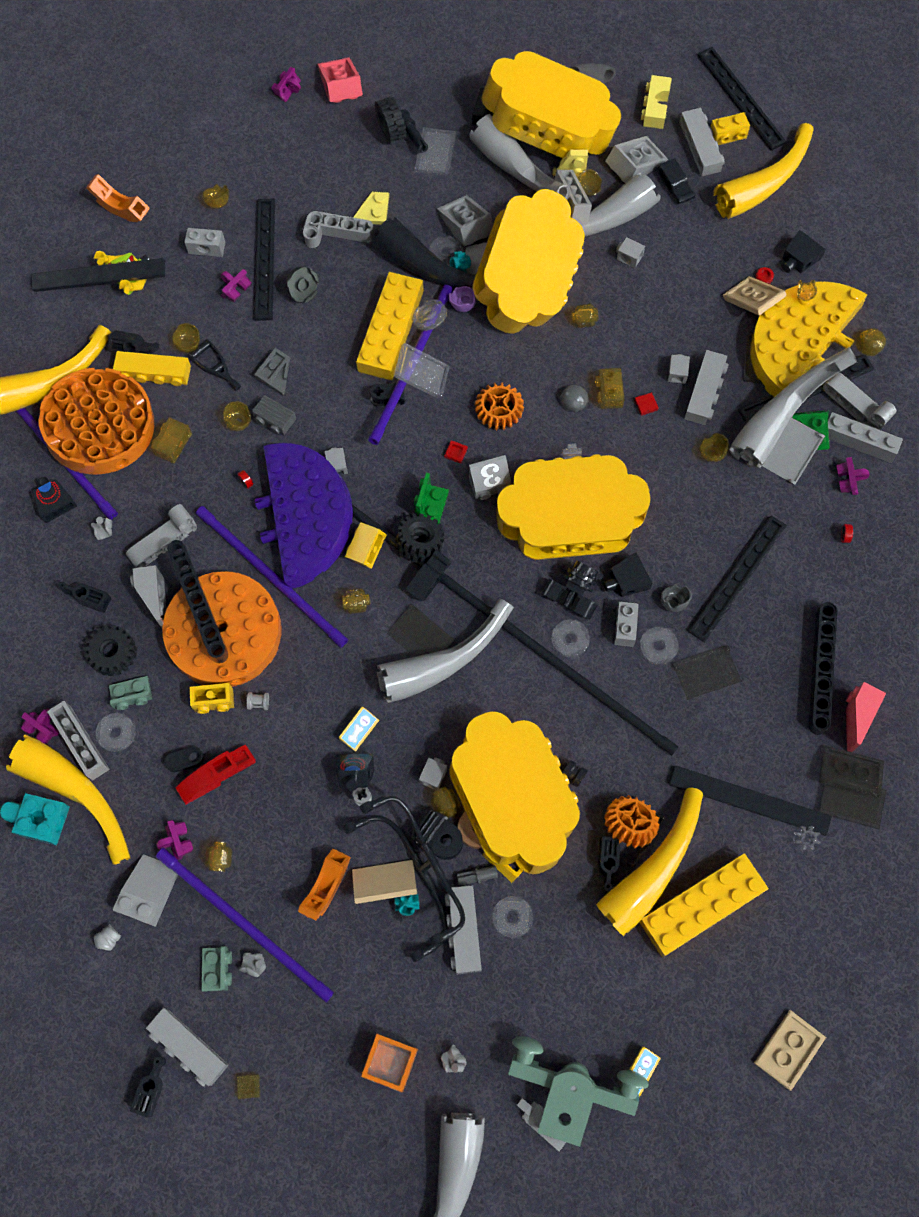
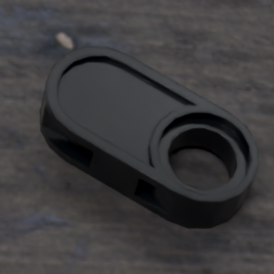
(180, 761)

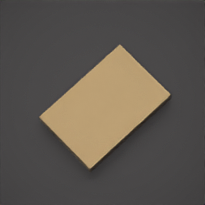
(754, 295)
(384, 881)
(790, 1050)

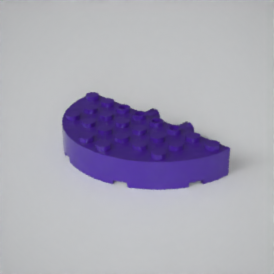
(309, 511)

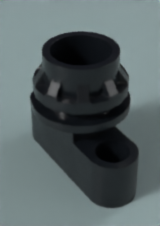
(570, 596)

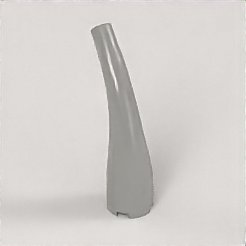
(511, 158)
(623, 205)
(766, 426)
(416, 674)
(458, 1161)

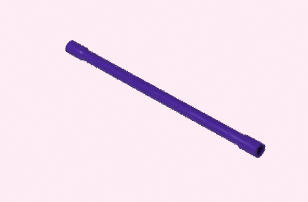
(379, 428)
(103, 505)
(333, 633)
(317, 986)

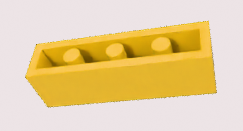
(153, 368)

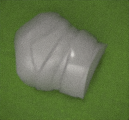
(102, 528)
(106, 938)
(253, 964)
(453, 1060)

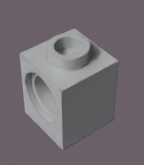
(630, 252)
(678, 368)
(337, 459)
(433, 773)

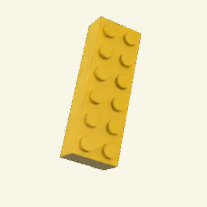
(390, 325)
(703, 905)

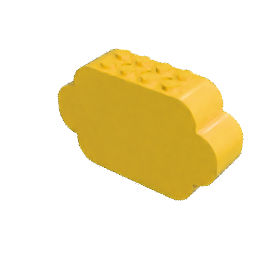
(550, 105)
(529, 261)
(572, 507)
(514, 792)

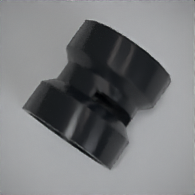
(574, 773)

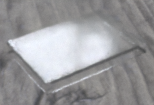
(439, 152)
(421, 370)

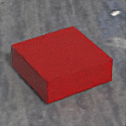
(646, 404)
(456, 452)

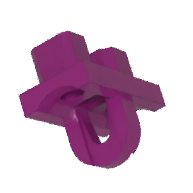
(287, 78)
(232, 282)
(850, 484)
(40, 722)
(173, 831)

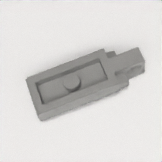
(533, 1116)

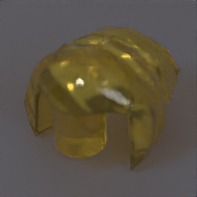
(806, 291)

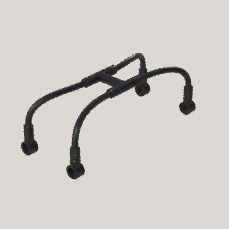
(439, 938)

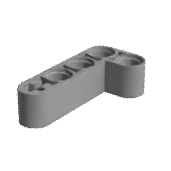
(336, 226)
(858, 403)
(157, 542)

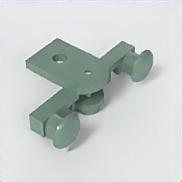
(572, 1091)

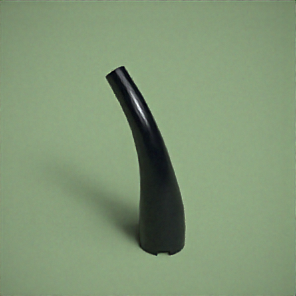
(409, 252)

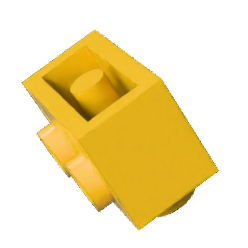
(730, 128)
(365, 545)
(211, 697)

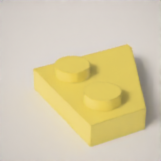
(574, 160)
(374, 208)

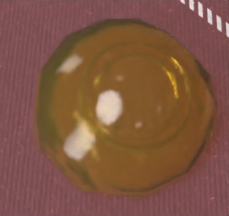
(590, 181)
(216, 196)
(184, 334)
(871, 342)
(234, 411)
(716, 443)

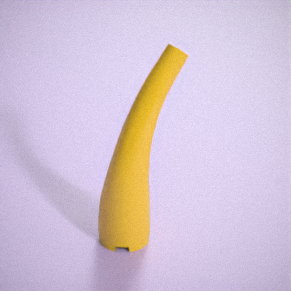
(752, 189)
(29, 388)
(53, 771)
(642, 888)

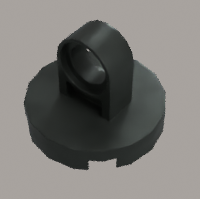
(302, 284)

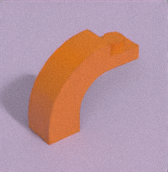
(126, 207)
(325, 885)

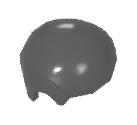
(573, 398)
(681, 594)

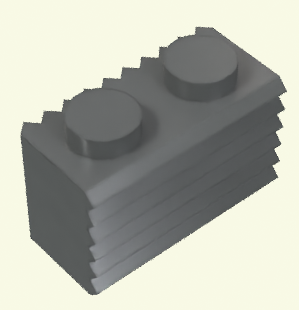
(273, 415)

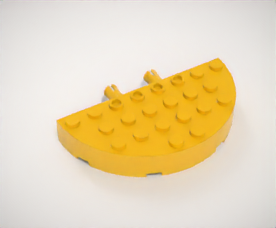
(798, 332)

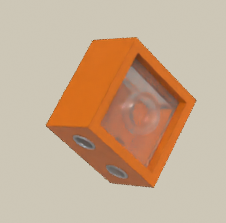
(389, 1063)

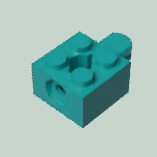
(36, 818)

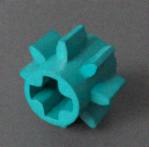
(460, 261)
(406, 904)

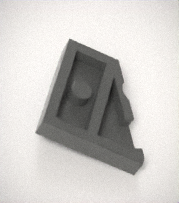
(274, 371)

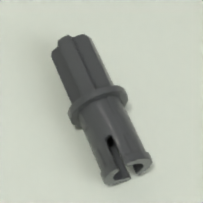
(477, 875)

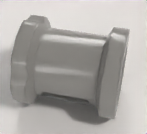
(257, 701)
(360, 791)

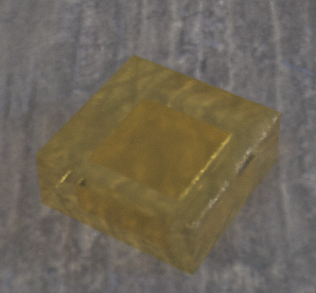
(248, 1086)

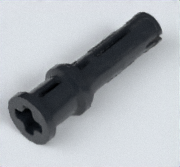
(413, 132)

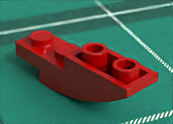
(213, 773)

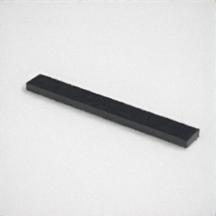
(742, 98)
(265, 260)
(98, 274)
(858, 369)
(737, 579)
(751, 800)

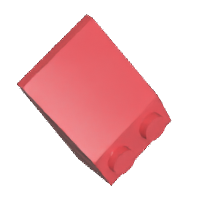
(340, 80)
(860, 712)

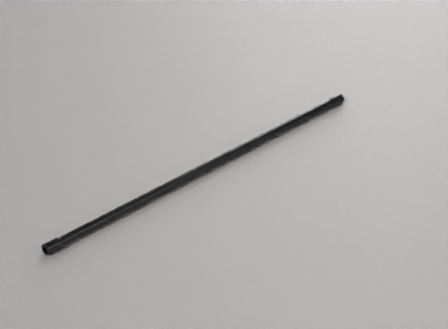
(662, 741)

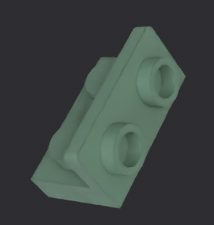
(130, 692)
(215, 969)

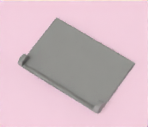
(793, 451)

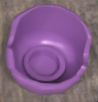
(464, 296)

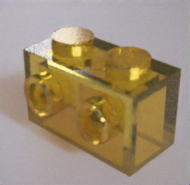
(610, 388)
(171, 440)

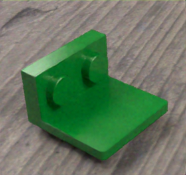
(817, 421)
(430, 500)

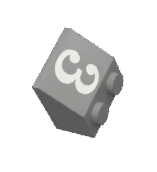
(489, 477)

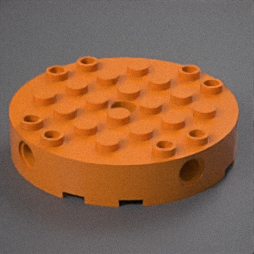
(96, 421)
(250, 634)

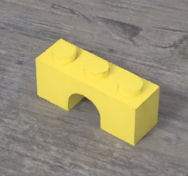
(655, 113)

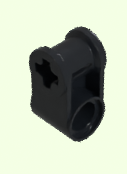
(385, 392)

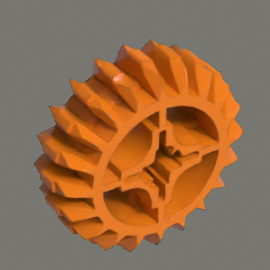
(499, 396)
(631, 821)

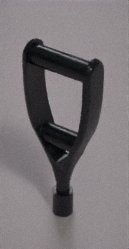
(216, 371)

